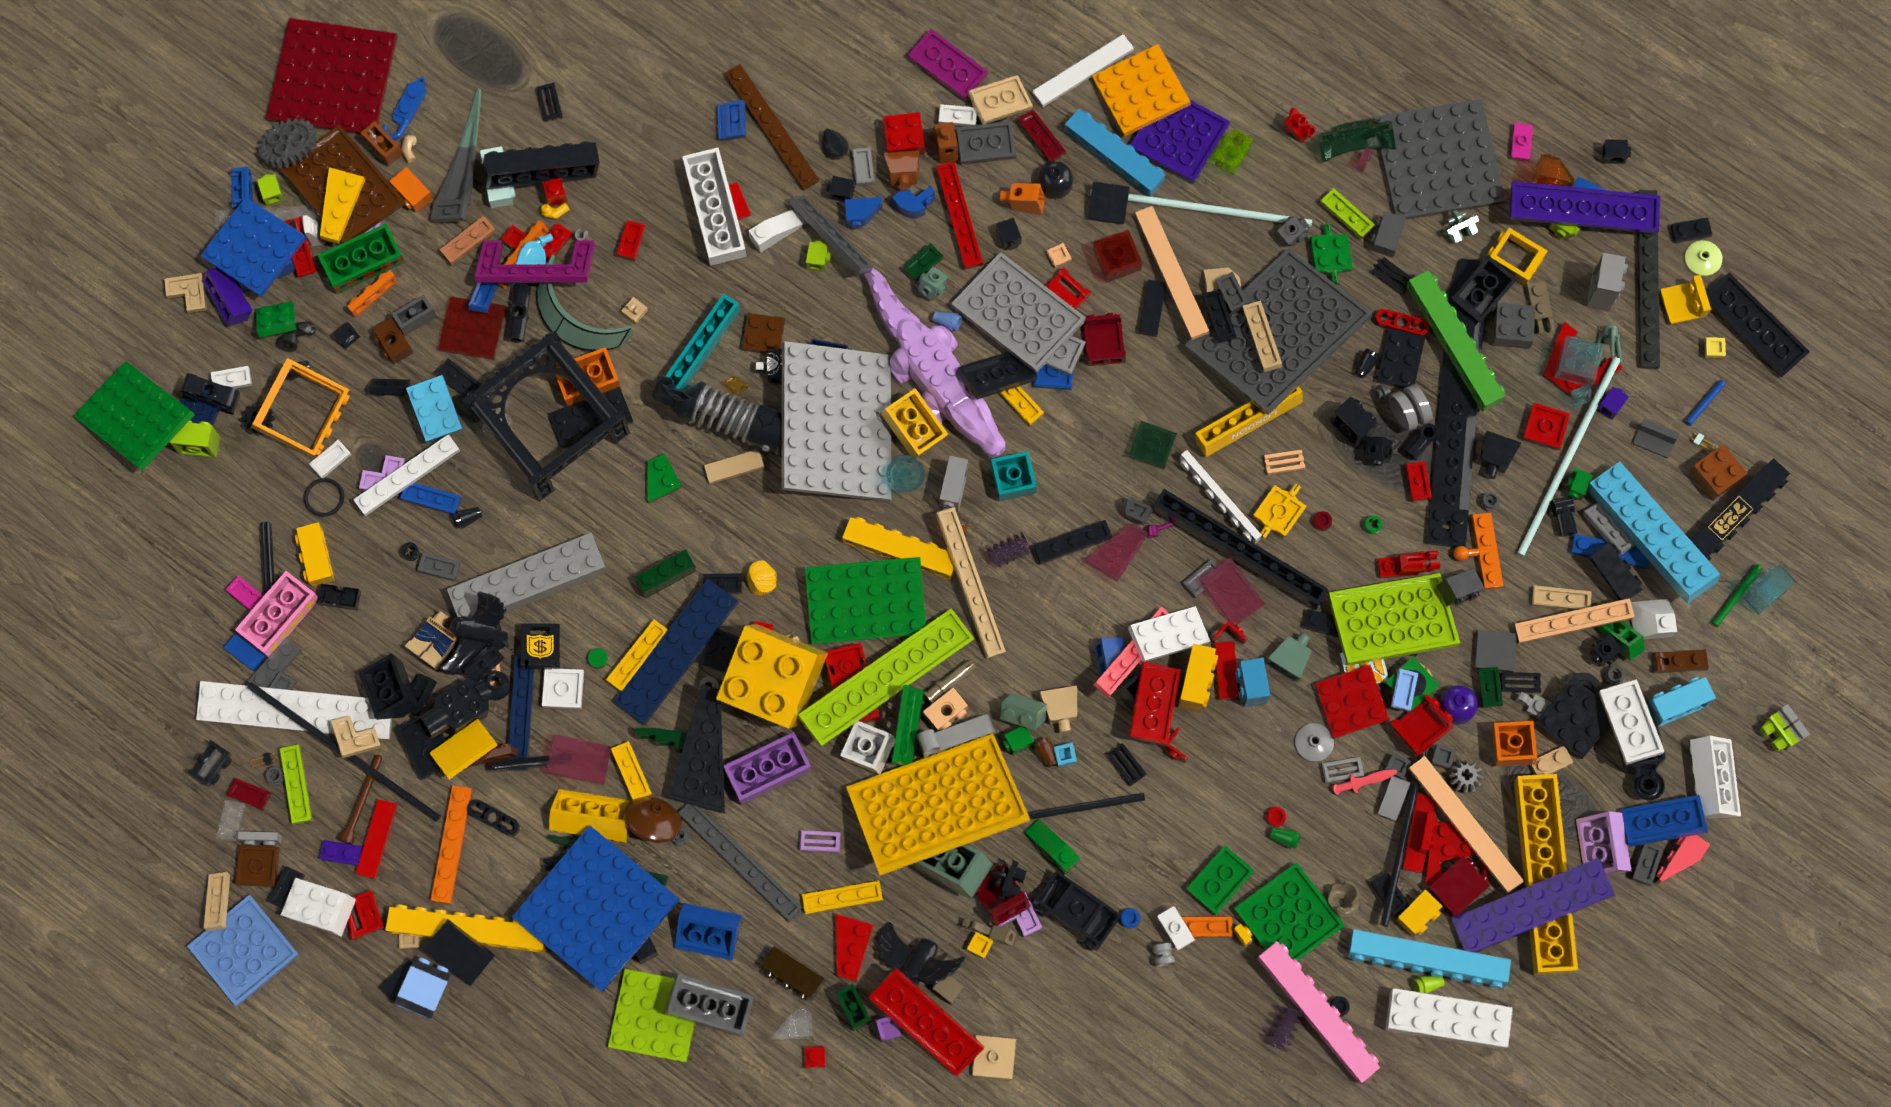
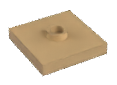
(996, 1058)

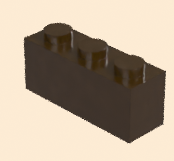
(792, 974)

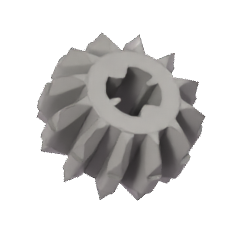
(1460, 780)

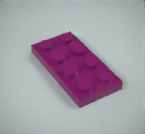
(947, 64)

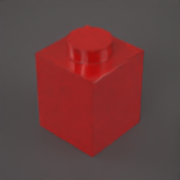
(555, 192)

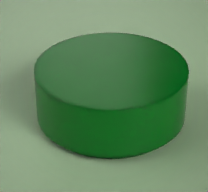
(598, 658)

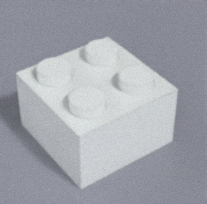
(868, 747)

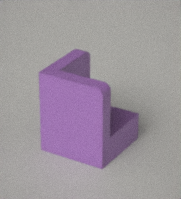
(888, 1029)

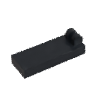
(458, 377)

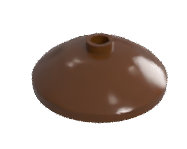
(652, 819)

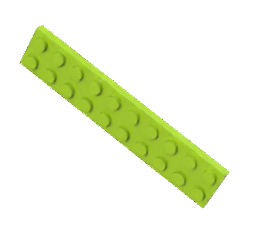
(885, 677)

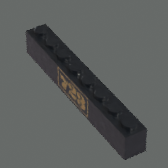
(1738, 510)

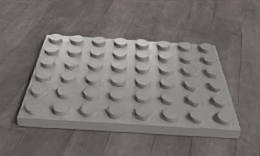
(833, 421)

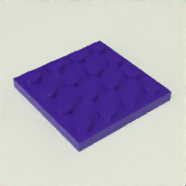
(1182, 140)

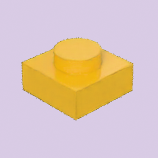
(1243, 934)
(980, 945)

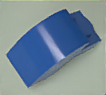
(911, 205)

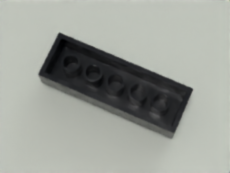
(540, 165)

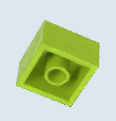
(197, 440)

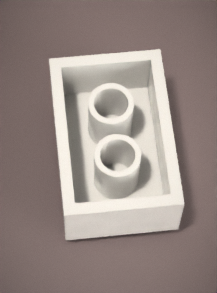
(318, 907)

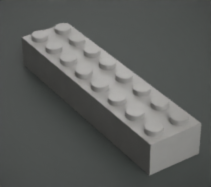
(533, 576)

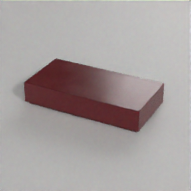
(249, 794)

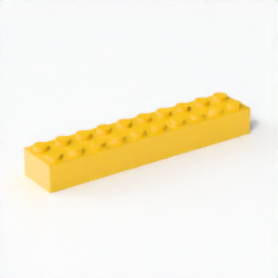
(1543, 858)

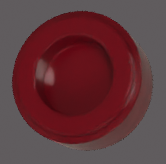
(1322, 521)

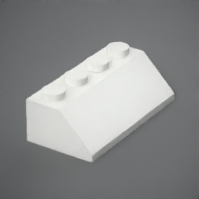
(1715, 776)

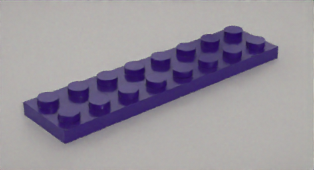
(1584, 207)
(1533, 906)

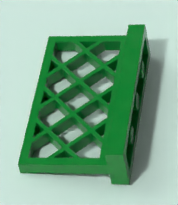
(907, 725)

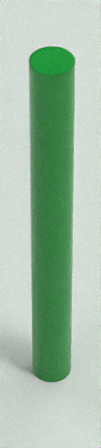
(1737, 595)

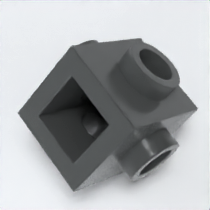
(1294, 230)

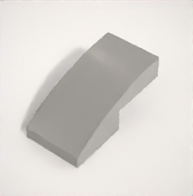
(1393, 798)

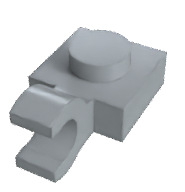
(1536, 704)

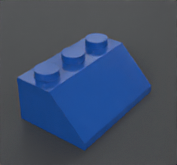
(707, 931)

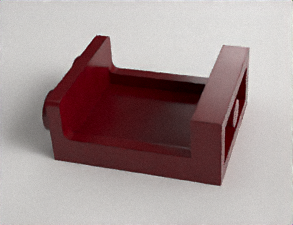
(1104, 339)
(1459, 886)
(998, 909)

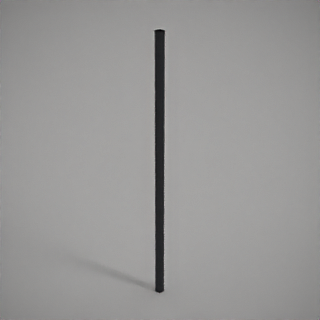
(354, 759)
(1086, 806)
(1400, 849)

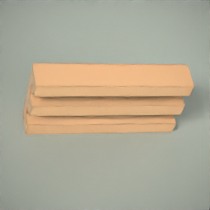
(1300, 459)

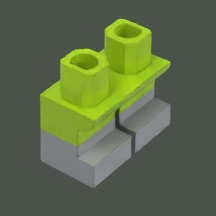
(1788, 737)

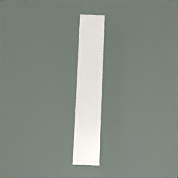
(1083, 70)

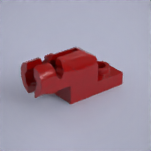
(303, 257)
(1408, 564)

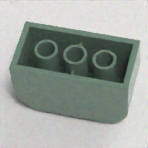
(958, 869)

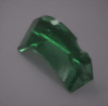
(1356, 136)

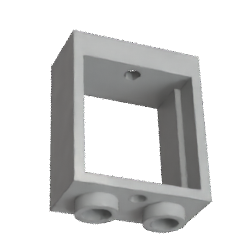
(954, 483)

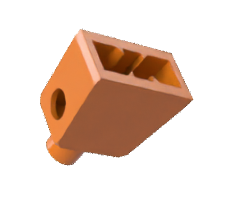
(1025, 198)

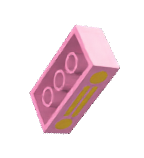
(277, 614)

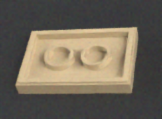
(1000, 99)

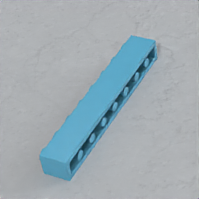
(1429, 958)

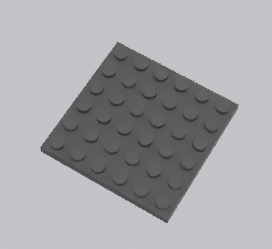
(1441, 160)

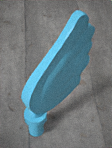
(533, 252)

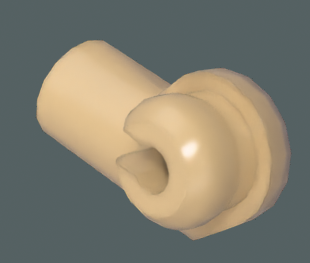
(406, 147)

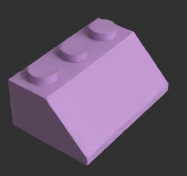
(1604, 838)

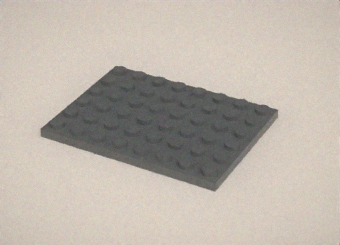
(1308, 324)

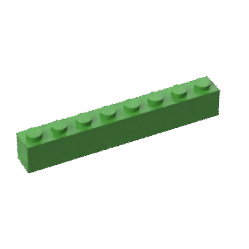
(1456, 341)

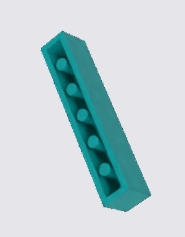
(703, 342)

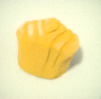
(761, 578)

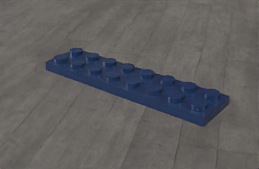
(676, 651)

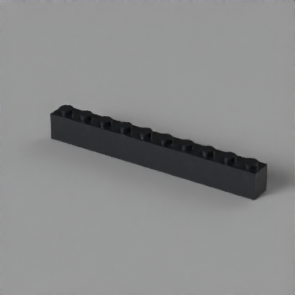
(1240, 549)

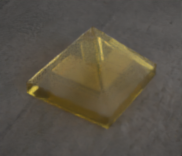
(736, 385)

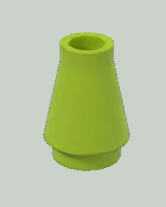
(1427, 984)

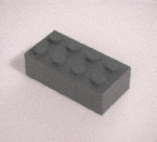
(708, 1005)

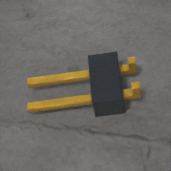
(267, 757)

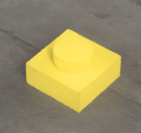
(1715, 347)

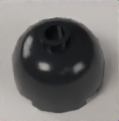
(1055, 179)

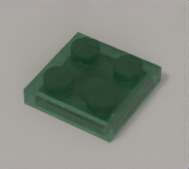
(1152, 445)

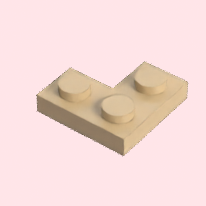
(190, 287)
(349, 741)

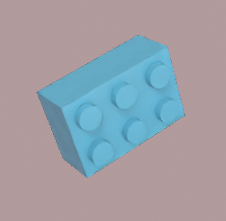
(434, 409)
(1681, 701)

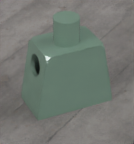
(1291, 656)

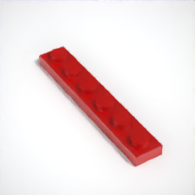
(959, 215)

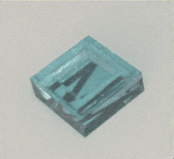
(1581, 396)

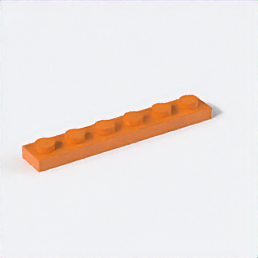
(451, 845)

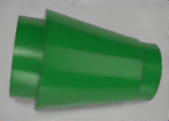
(1286, 837)

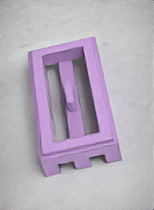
(815, 841)

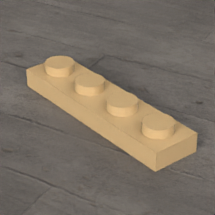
(1262, 336)

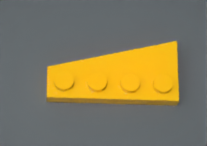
(339, 202)

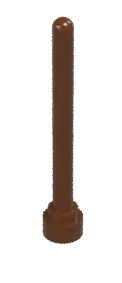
(347, 835)

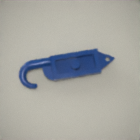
(408, 106)

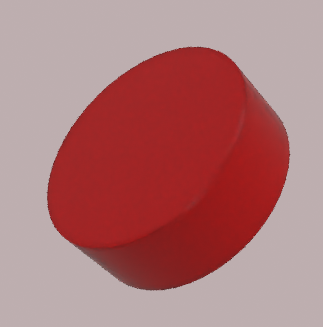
(1276, 817)

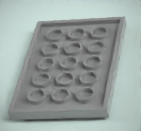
(1018, 312)

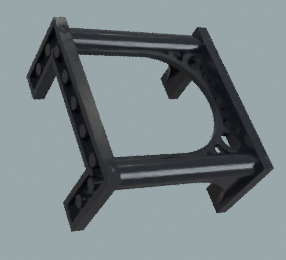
(480, 409)

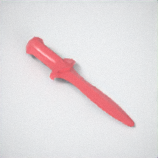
(1356, 783)

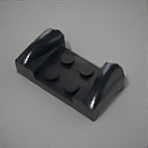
(1077, 910)

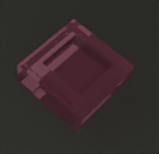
(1364, 159)

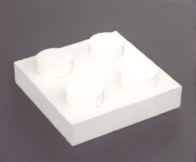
(563, 688)

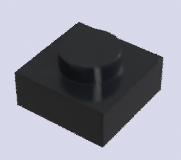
(346, 335)

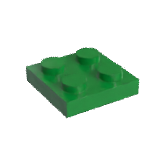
(276, 319)

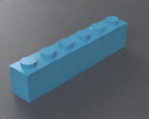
(1114, 152)

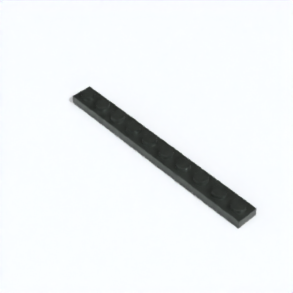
(1648, 297)

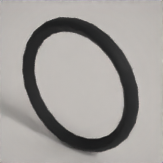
(313, 484)

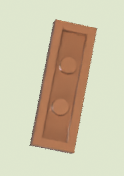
(467, 240)

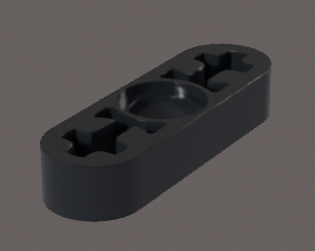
(483, 806)

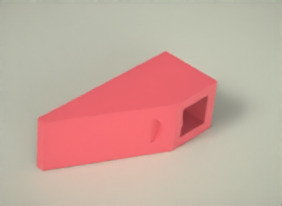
(1687, 854)

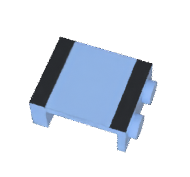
(422, 988)

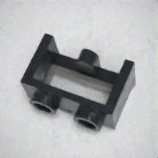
(211, 764)

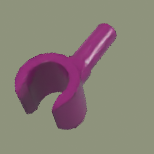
(1153, 529)

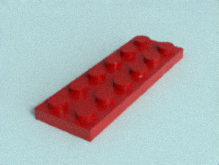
(926, 1021)

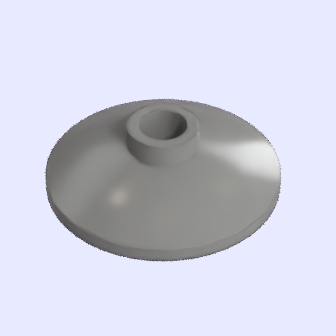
(1311, 751)

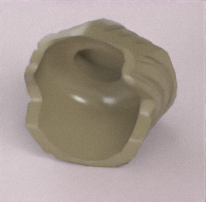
(1344, 899)

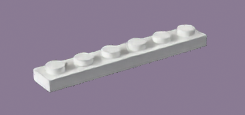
(406, 475)
(1214, 492)

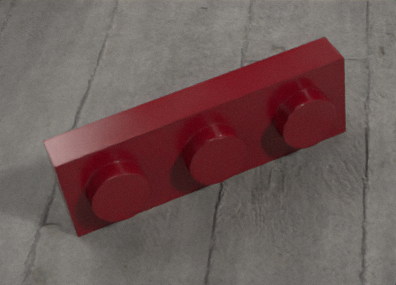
(1041, 136)

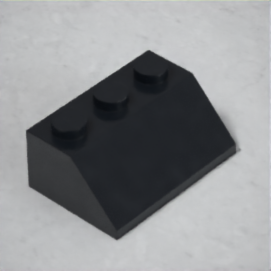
(388, 688)

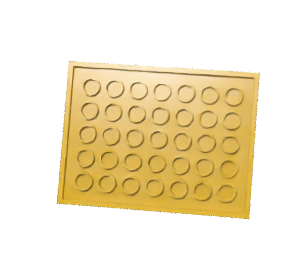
(937, 804)

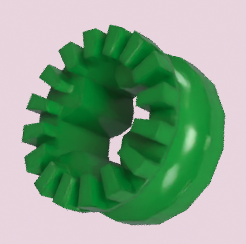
(1373, 530)

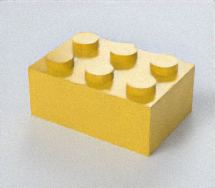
(914, 423)
(1198, 678)

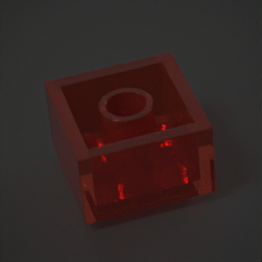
(1117, 256)

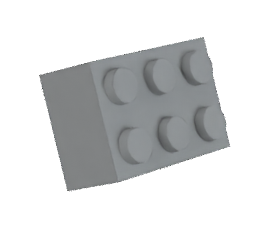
(1607, 282)

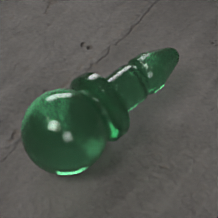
(566, 842)

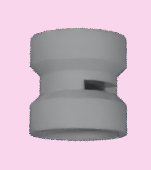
(1163, 954)

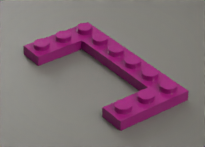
(491, 271)

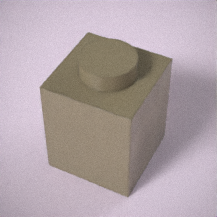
(948, 989)

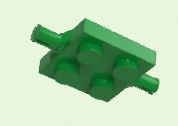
(1331, 253)

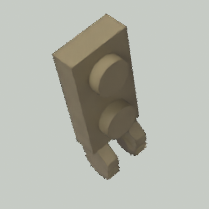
(1539, 298)

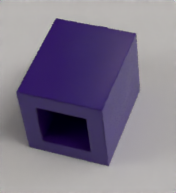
(1613, 402)

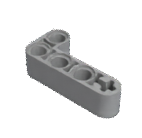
(962, 733)

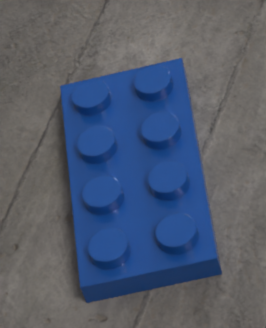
(1664, 821)

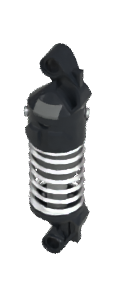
(756, 425)

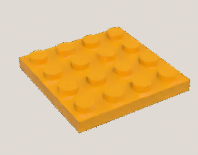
(1141, 90)

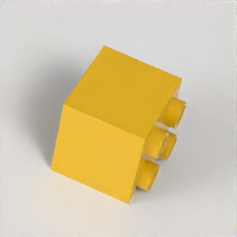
(771, 675)

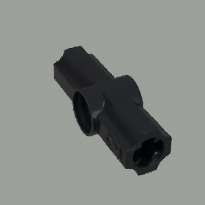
(520, 302)

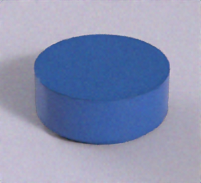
(1130, 918)

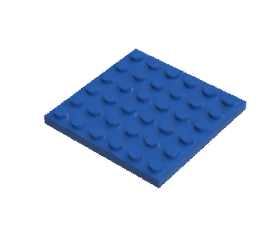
(596, 908)

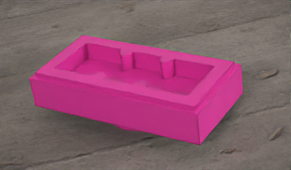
(1521, 142)
(244, 593)

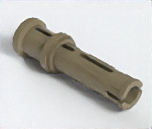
(942, 687)

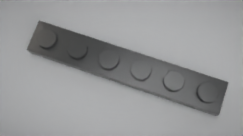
(831, 234)

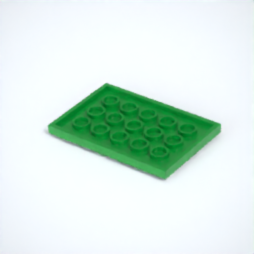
(134, 415)
(865, 600)

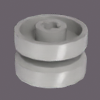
(1410, 408)

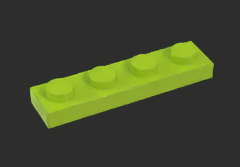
(296, 784)

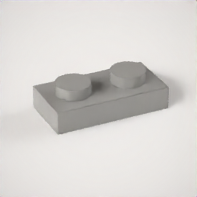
(267, 838)

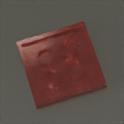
(471, 331)

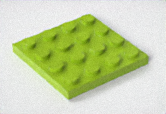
(640, 1020)

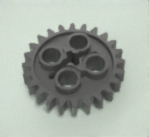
(288, 143)

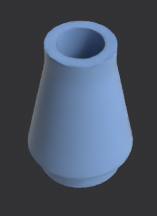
(949, 320)

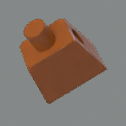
(946, 139)
(902, 168)

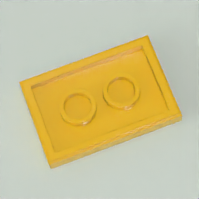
(463, 749)

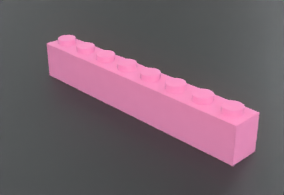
(1318, 1012)

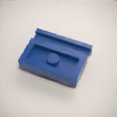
(731, 120)

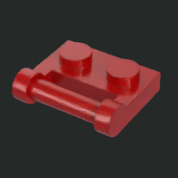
(1057, 288)
(368, 914)

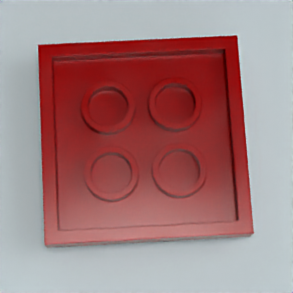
(1352, 701)

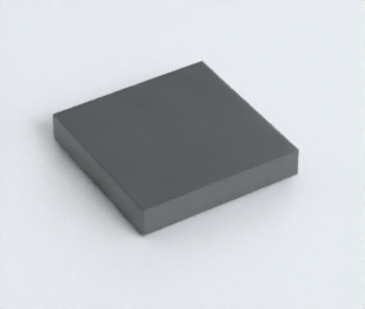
(1495, 650)

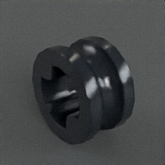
(404, 549)

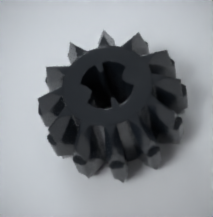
(251, 415)

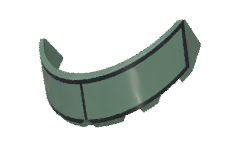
(572, 331)

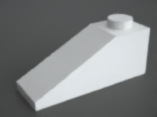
(775, 229)

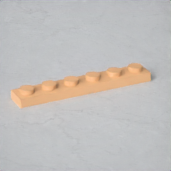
(1574, 621)

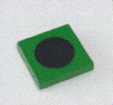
(1425, 682)

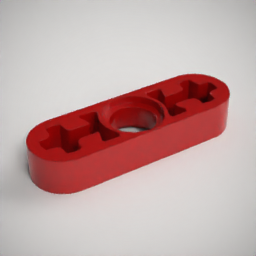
(1390, 314)

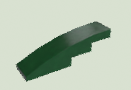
(663, 737)

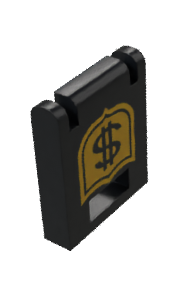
(540, 648)

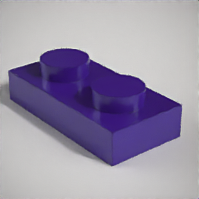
(340, 853)

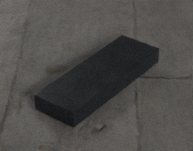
(1152, 308)
(1219, 316)

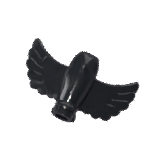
(477, 632)
(917, 962)

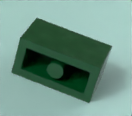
(853, 1007)

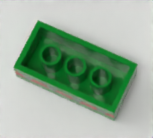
(361, 258)

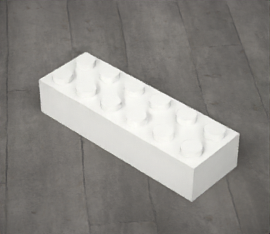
(714, 206)
(1448, 1019)

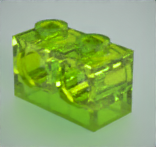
(1237, 153)

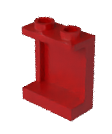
(1423, 725)

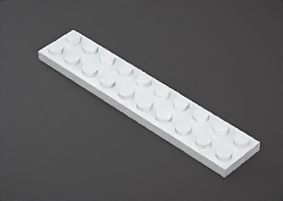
(241, 706)

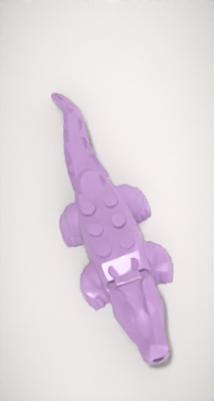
(928, 360)

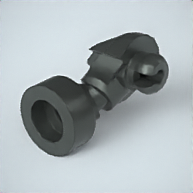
(290, 342)

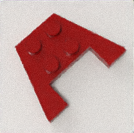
(1567, 386)
(1447, 847)

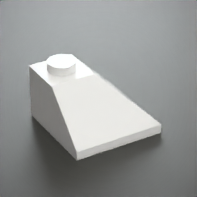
(1654, 619)

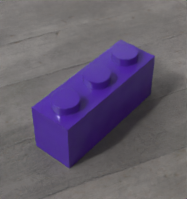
(227, 296)

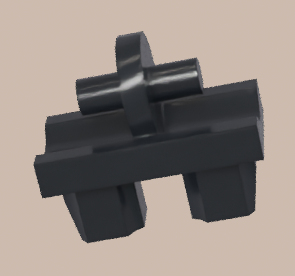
(1015, 873)

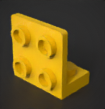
(1686, 301)

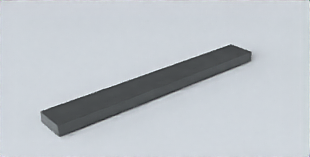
(741, 861)

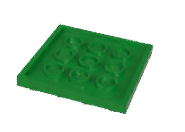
(1290, 913)

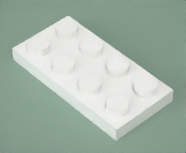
(1168, 634)
(1631, 722)

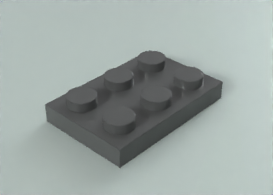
(986, 142)

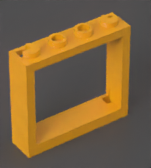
(317, 378)

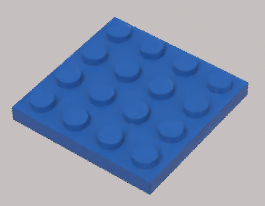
(253, 246)

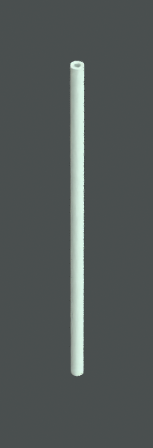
(1209, 208)
(1568, 457)

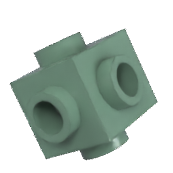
(932, 283)

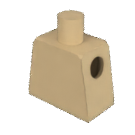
(1061, 706)

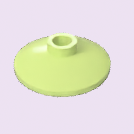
(1697, 263)

